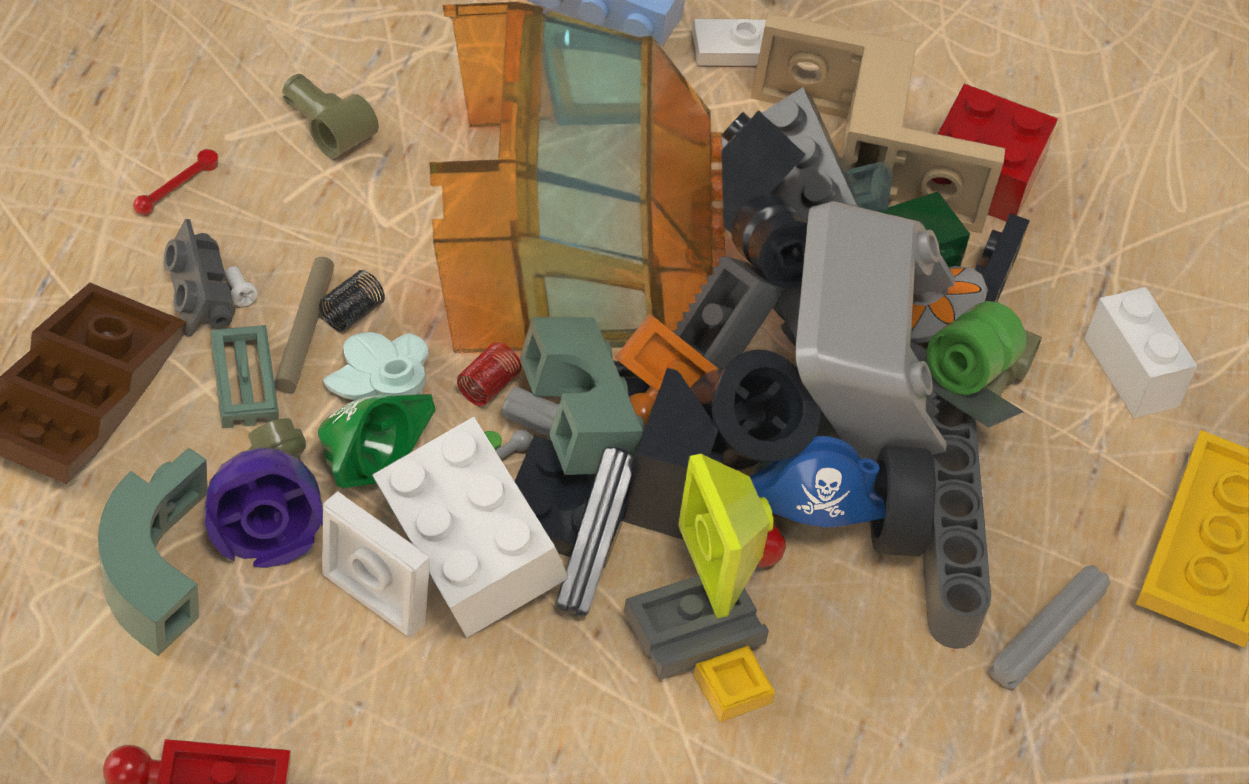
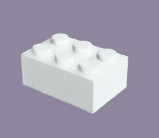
(473, 525)

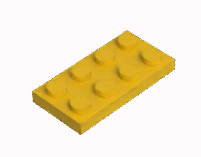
(1204, 546)

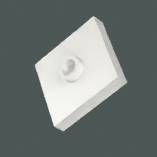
(374, 564)

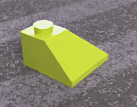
(723, 529)

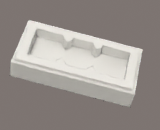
(727, 41)

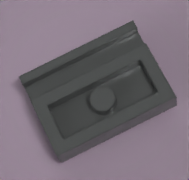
(682, 629)

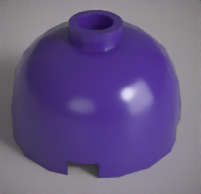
(263, 507)

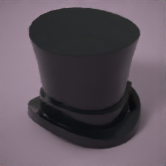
(758, 409)

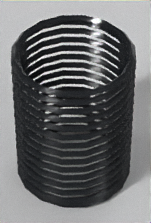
(352, 295)

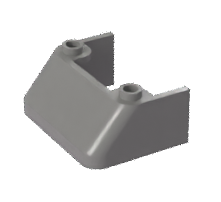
(859, 324)

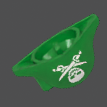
(372, 435)

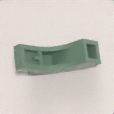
(140, 587)

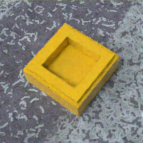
(734, 683)

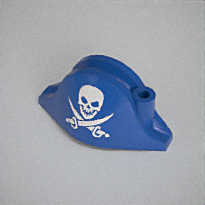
(822, 485)

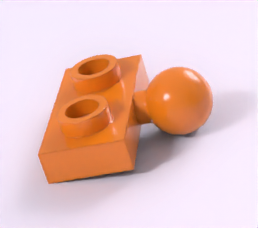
(650, 354)

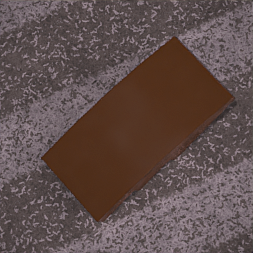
(81, 379)

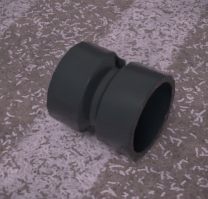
(772, 239)

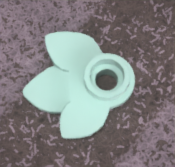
(380, 366)

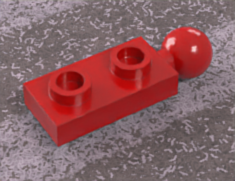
(197, 764)

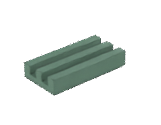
(248, 409)

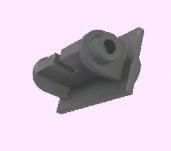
(197, 279)

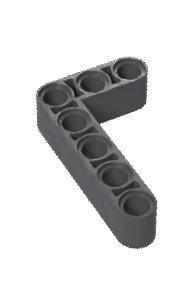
(957, 548)

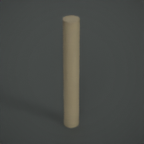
(304, 325)

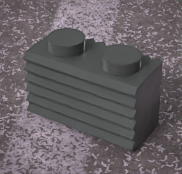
(728, 311)

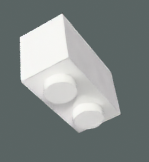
(1140, 352)

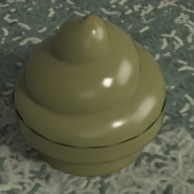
(279, 435)

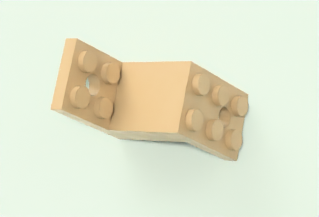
(869, 84)

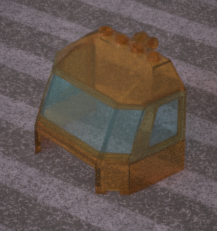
(593, 186)

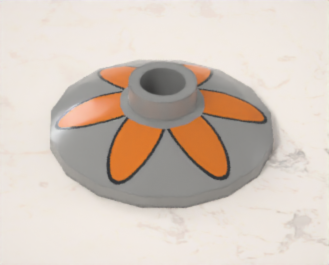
(940, 307)

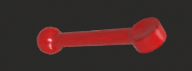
(206, 160)

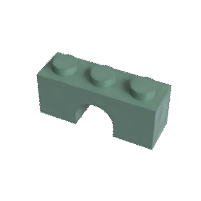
(575, 363)

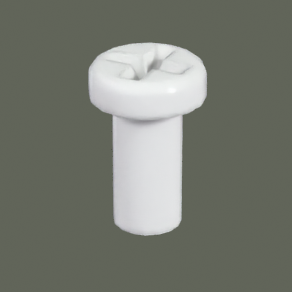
(242, 292)

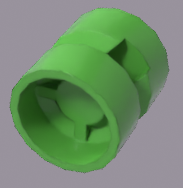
(976, 347)

